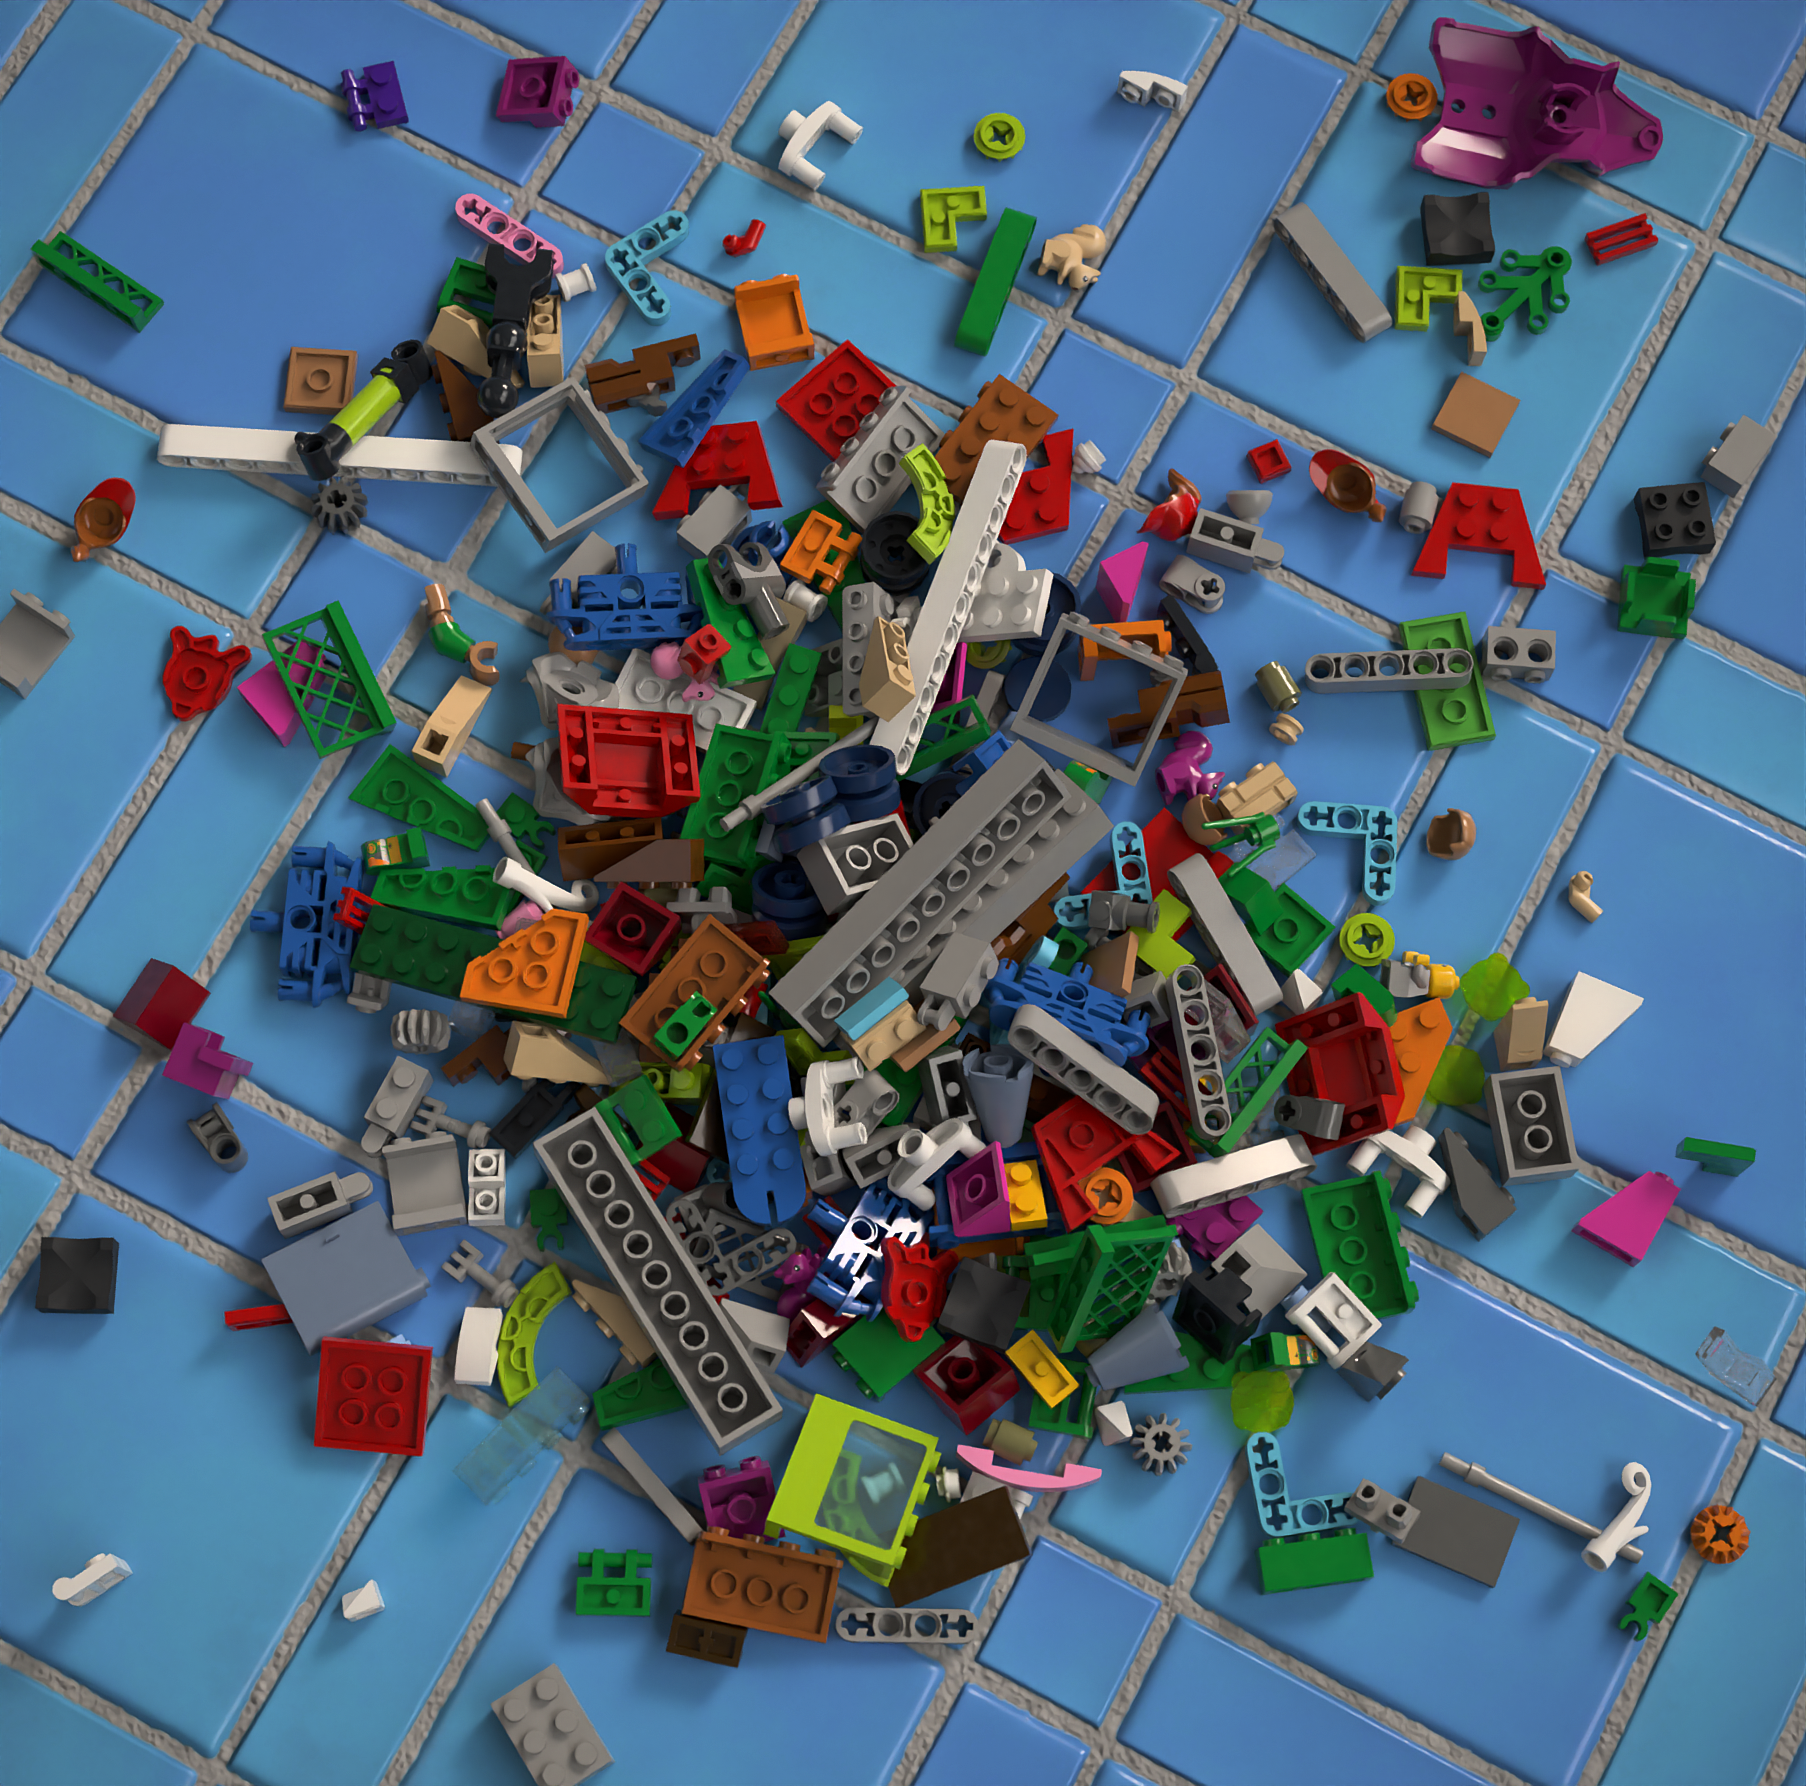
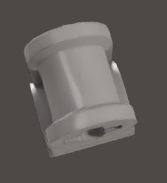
(1192, 583)
(866, 1102)

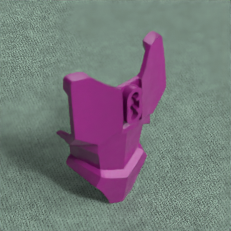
(1539, 108)

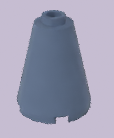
(999, 1090)
(1137, 1352)

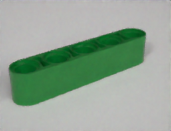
(995, 281)

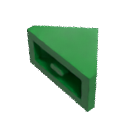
(1252, 898)

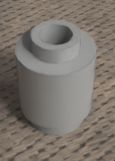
(1418, 507)

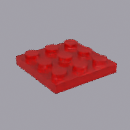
(835, 398)
(373, 1396)

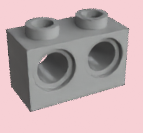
(1517, 645)
(826, 1173)

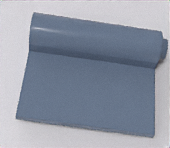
(345, 1277)

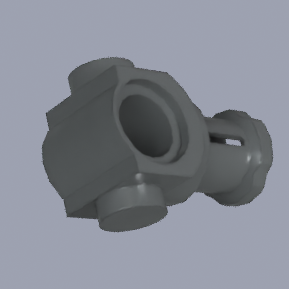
(1117, 912)

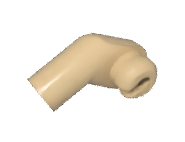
(1580, 896)

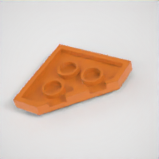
(531, 967)
(1418, 1044)

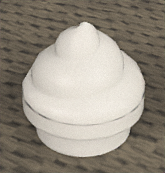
(1087, 458)

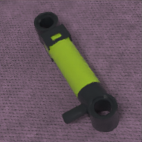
(392, 382)

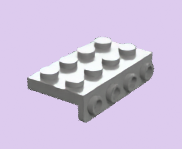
(867, 472)
(859, 609)

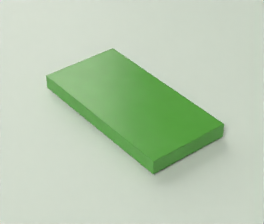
(1454, 714)

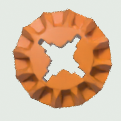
(1418, 87)
(1119, 1191)
(1703, 1531)

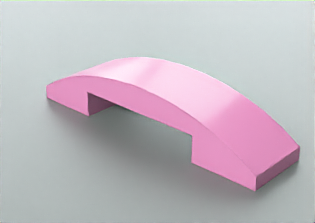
(1073, 1475)

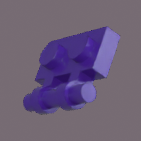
(385, 96)

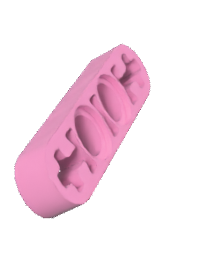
(511, 233)

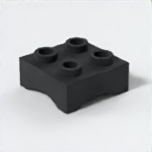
(1457, 229)
(1675, 520)
(77, 1275)
(983, 1305)

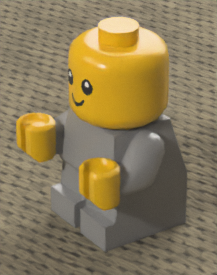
(1418, 977)

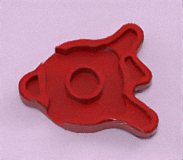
(198, 674)
(914, 1285)

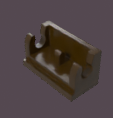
(706, 1640)

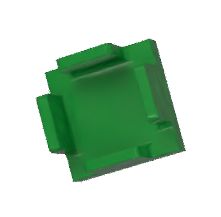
(1656, 599)

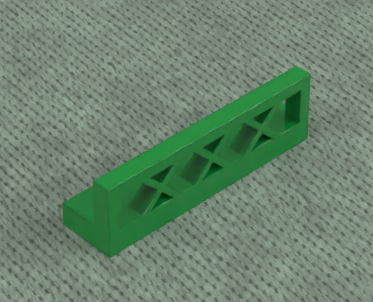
(94, 286)
(949, 745)
(1258, 1096)

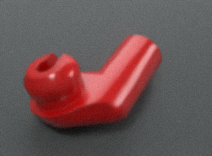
(747, 243)

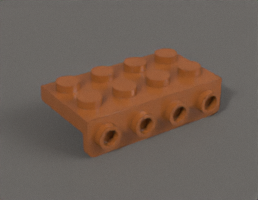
(1000, 414)
(710, 963)
(762, 1585)

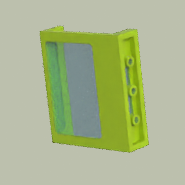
(854, 1482)

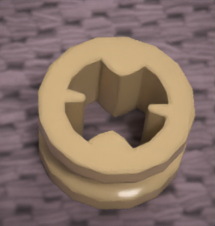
(1286, 729)

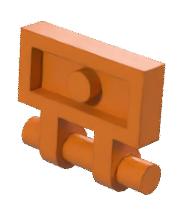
(811, 547)

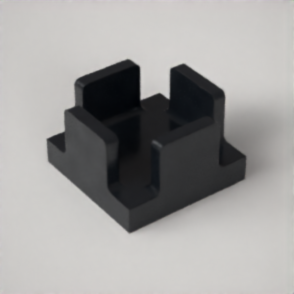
(1211, 1314)

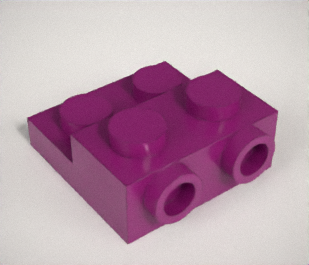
(538, 91)
(1216, 1226)
(739, 1497)

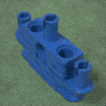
(618, 622)
(301, 946)
(1071, 1001)
(850, 1253)

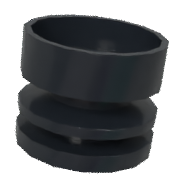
(886, 538)

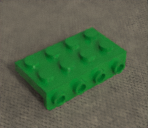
(734, 768)
(1360, 1243)

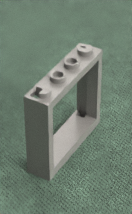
(517, 492)
(1075, 747)

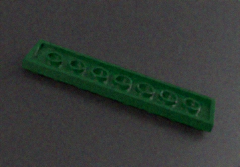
(435, 961)

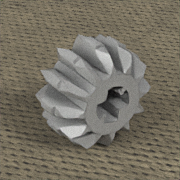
(420, 1031)
(1171, 1273)
(1173, 1444)

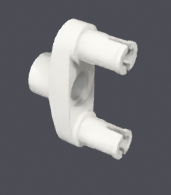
(804, 133)
(816, 1107)
(925, 1154)
(1412, 1154)

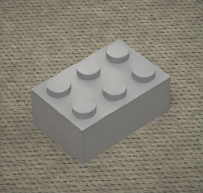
(853, 860)
(1531, 1126)
(552, 1730)

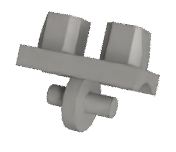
(694, 912)
(1382, 1511)

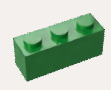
(1313, 1561)

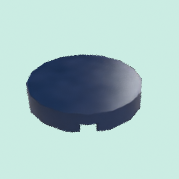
(1052, 695)

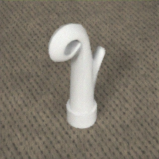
(512, 875)
(1603, 1549)

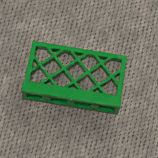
(356, 667)
(1057, 1253)
(1086, 1282)

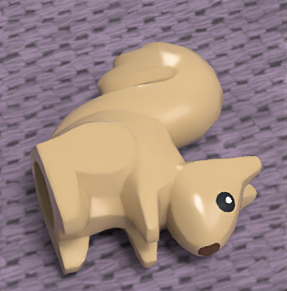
(1066, 253)

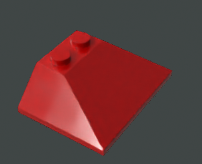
(627, 760)
(1349, 1063)

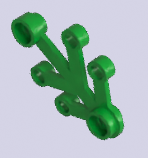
(1527, 288)

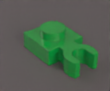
(522, 820)
(549, 1213)
(1650, 1602)

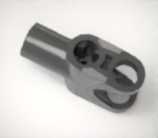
(751, 585)

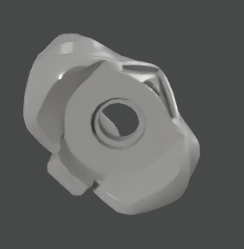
(561, 681)
(549, 798)

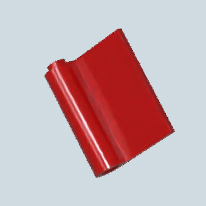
(1165, 847)

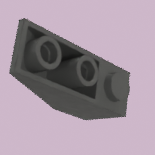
(1474, 1194)
(1373, 1370)

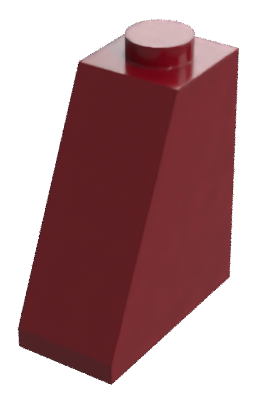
(817, 1329)

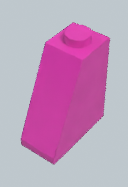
(269, 698)
(1630, 1218)

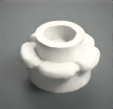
(949, 1484)

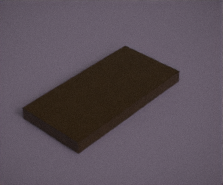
(707, 1128)
(959, 1546)

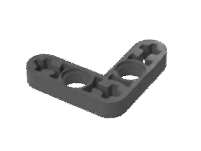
(728, 1262)

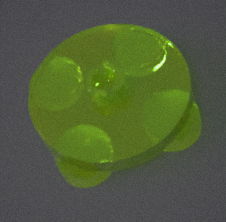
(1492, 987)
(1456, 1078)
(1261, 1400)

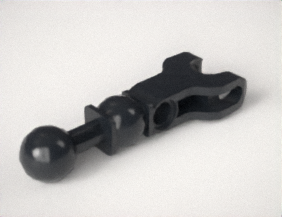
(507, 341)

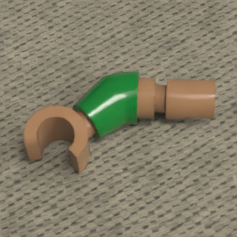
(453, 642)

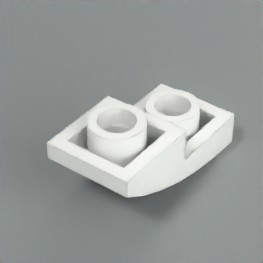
(1141, 86)
(487, 1187)
(476, 1346)

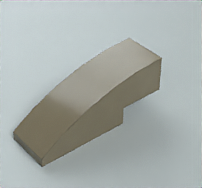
(775, 650)

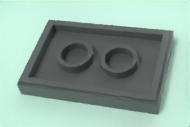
(1458, 1532)

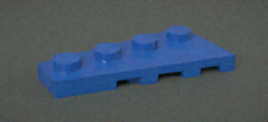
(693, 413)

